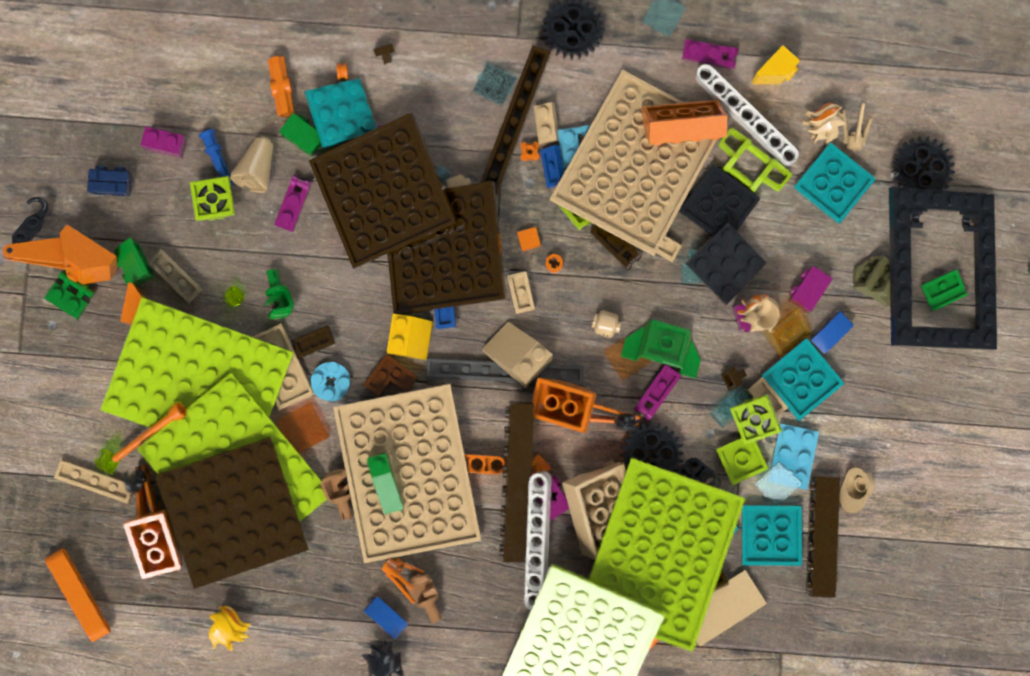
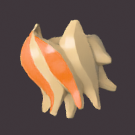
(825, 122)
(760, 312)

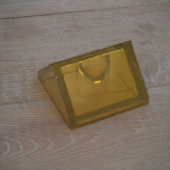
(788, 333)

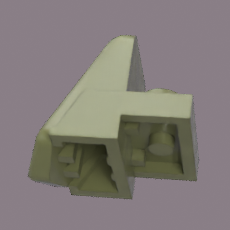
(873, 279)

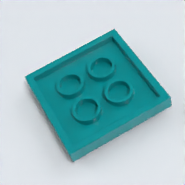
(340, 112)
(834, 183)
(803, 379)
(771, 535)

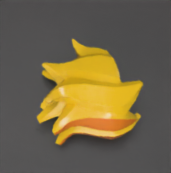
(227, 627)

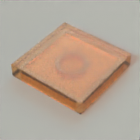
(303, 428)

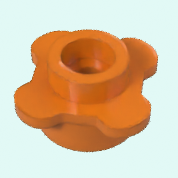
(529, 156)

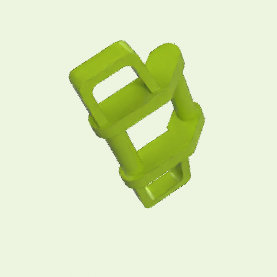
(758, 153)

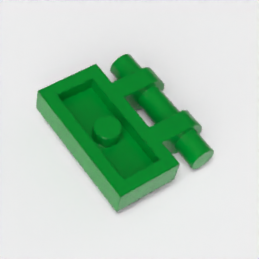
(67, 301)

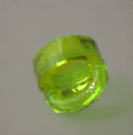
(234, 296)

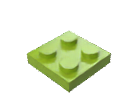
(741, 460)

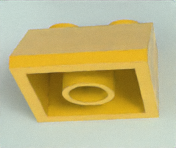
(778, 68)
(409, 337)

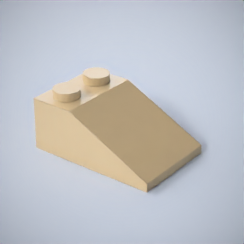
(518, 354)

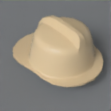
(856, 489)

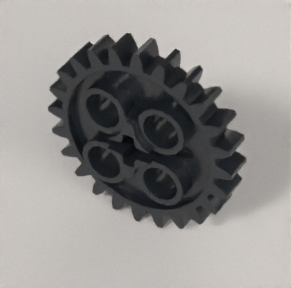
(559, 40)
(908, 156)
(638, 441)

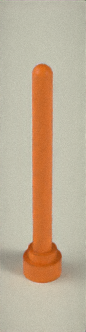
(175, 413)

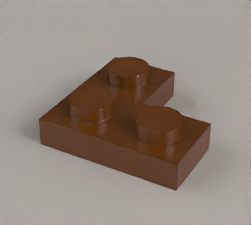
(390, 371)

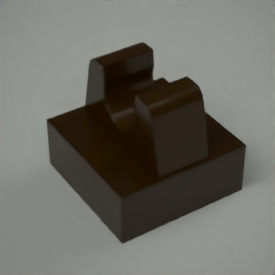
(384, 52)
(733, 378)

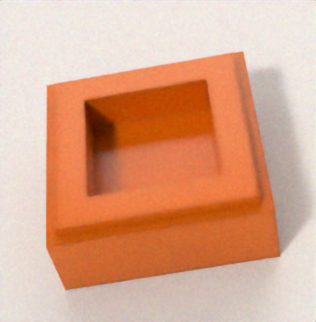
(529, 239)

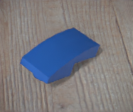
(832, 332)
(385, 617)

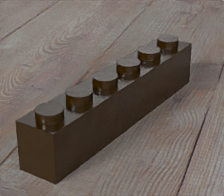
(824, 537)

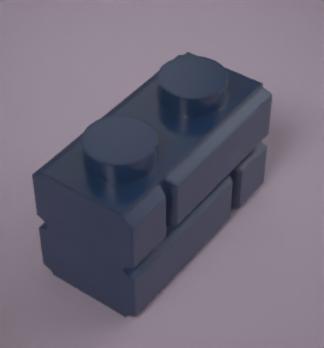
(109, 182)

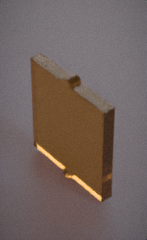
(624, 366)

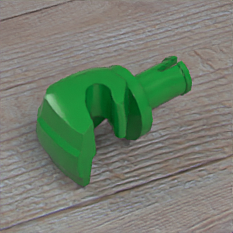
(279, 295)

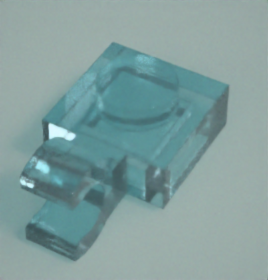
(687, 275)

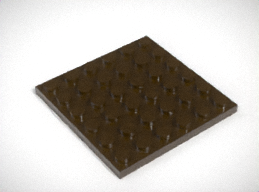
(383, 190)
(456, 263)
(232, 512)

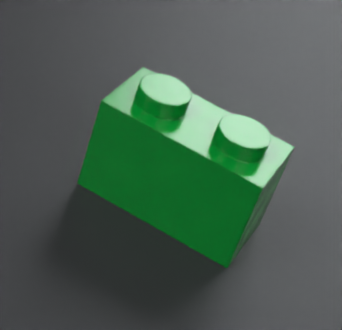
(301, 134)

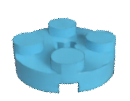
(319, 381)

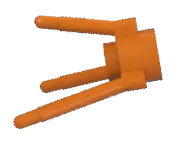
(393, 569)

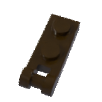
(616, 247)

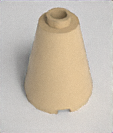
(254, 166)

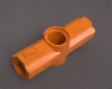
(280, 86)

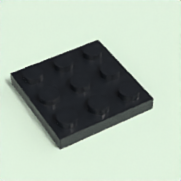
(718, 201)
(725, 263)

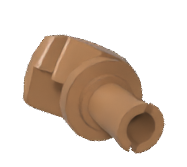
(336, 492)
(425, 595)

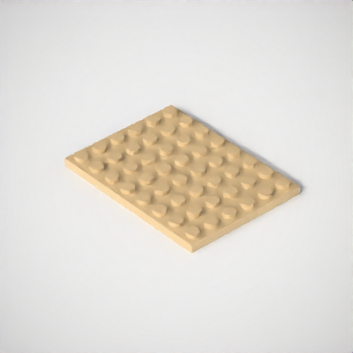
(622, 178)
(429, 469)

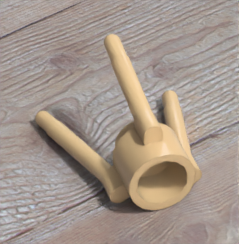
(856, 139)

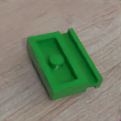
(943, 290)

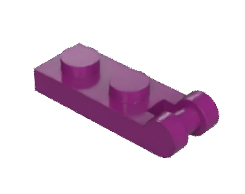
(709, 54)
(292, 204)
(658, 391)

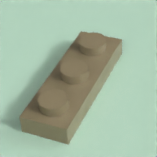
(175, 276)

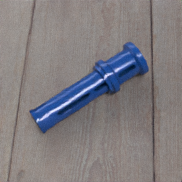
(214, 150)

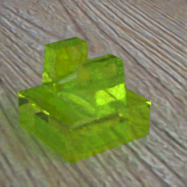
(105, 461)

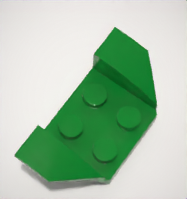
(664, 345)

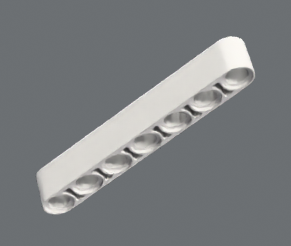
(744, 106)
(541, 531)

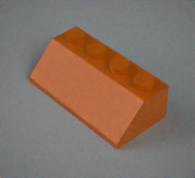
(684, 122)

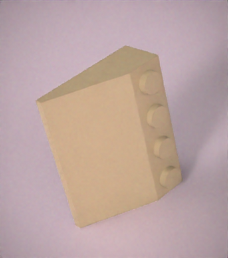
(591, 503)

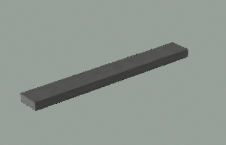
(492, 371)

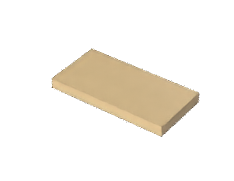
(295, 383)
(730, 606)

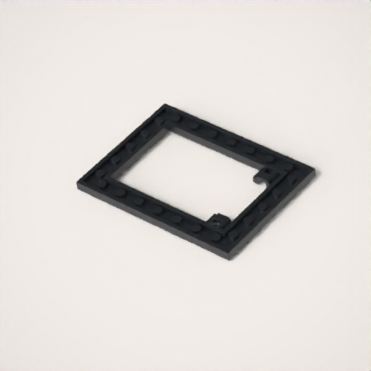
(904, 213)

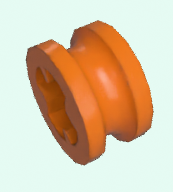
(342, 71)
(559, 260)

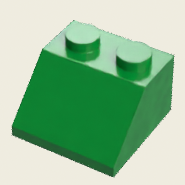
(133, 263)

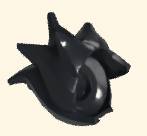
(383, 661)

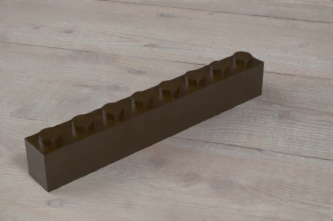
(516, 116)
(517, 475)

